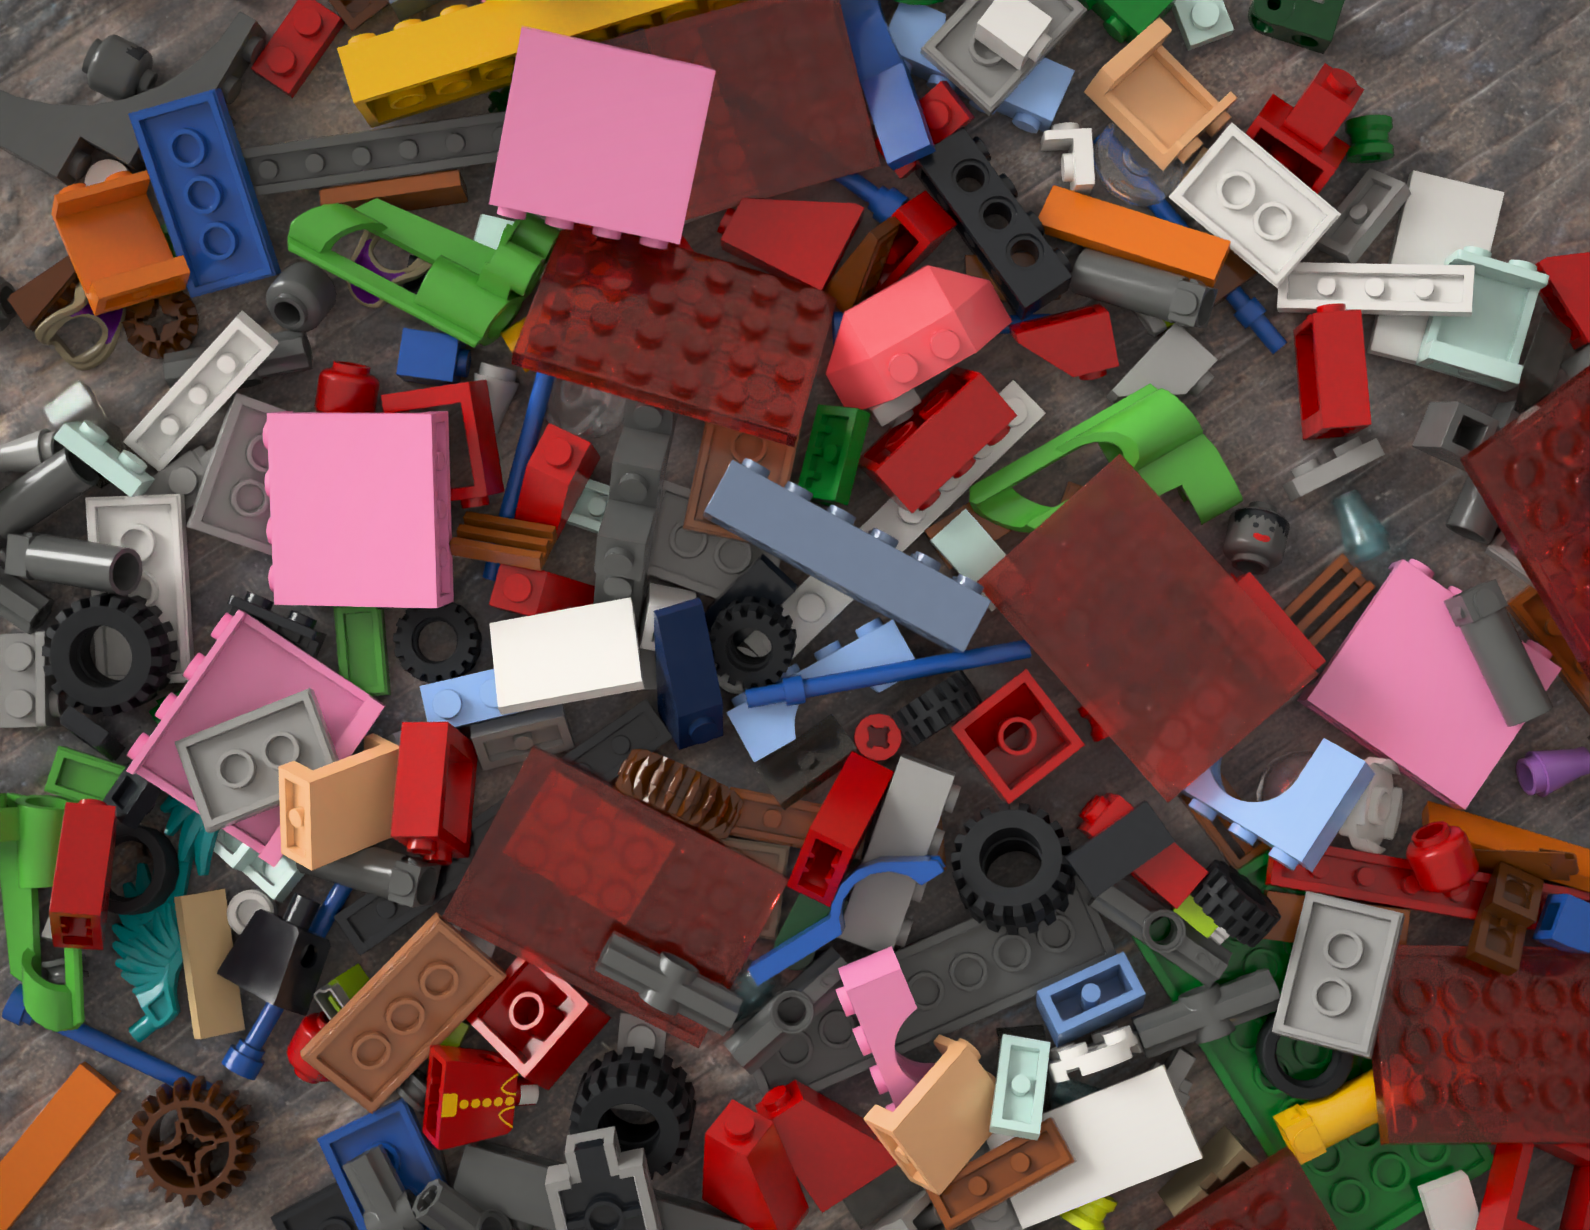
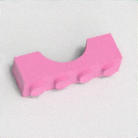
(882, 1002)

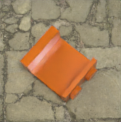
(117, 242)

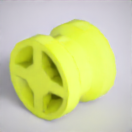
(1091, 1215)

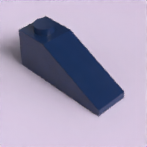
(687, 675)

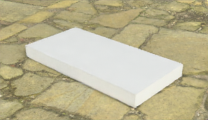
(1431, 226)
(158, 533)
(1117, 1140)

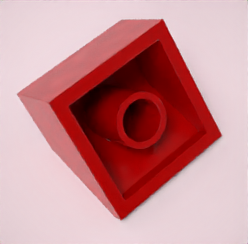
(1292, 151)
(1016, 737)
(538, 1022)

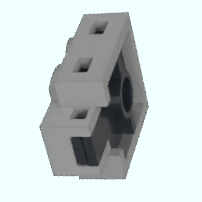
(601, 1186)

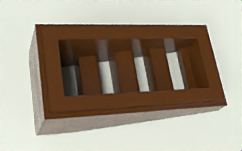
(863, 268)
(45, 294)

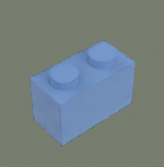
(1090, 999)

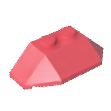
(912, 334)

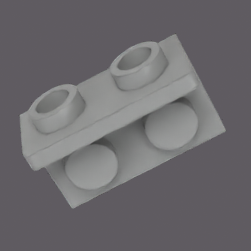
(24, 688)

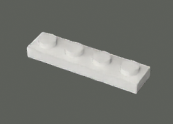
(1379, 288)
(201, 391)

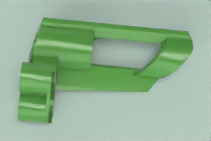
(468, 289)
(1155, 437)
(28, 862)

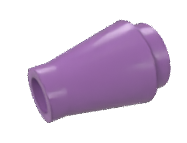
(1551, 769)

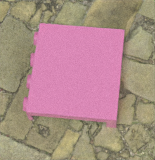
(601, 137)
(359, 509)
(238, 675)
(1415, 690)

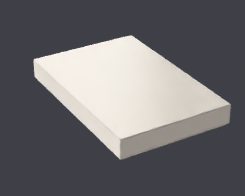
(1255, 204)
(566, 656)

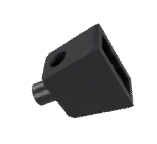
(279, 956)

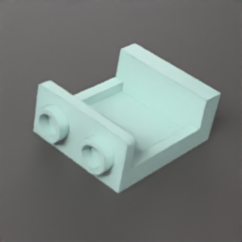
(1492, 340)

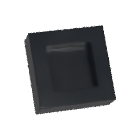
(132, 797)

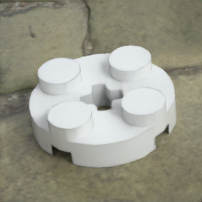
(1377, 810)
(1108, 1049)

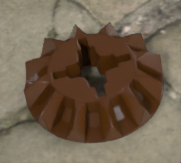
(175, 335)

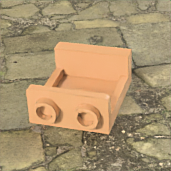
(1157, 99)
(338, 805)
(940, 1119)

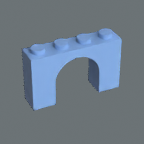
(1299, 821)

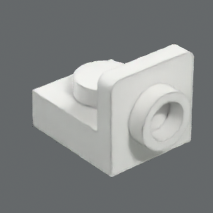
(1078, 163)

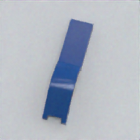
(886, 85)
(830, 927)

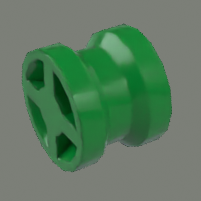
(1369, 139)

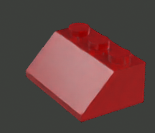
(938, 439)

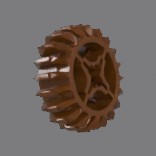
(680, 792)
(198, 1178)

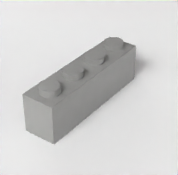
(904, 828)

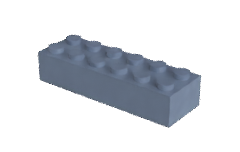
(846, 557)

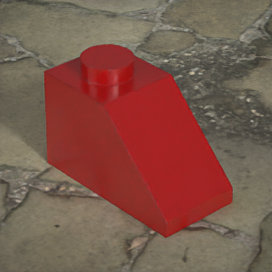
(1323, 106)
(921, 231)
(1072, 340)
(555, 478)
(537, 592)

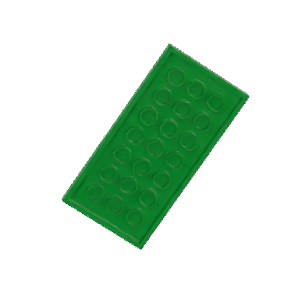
(1356, 1178)

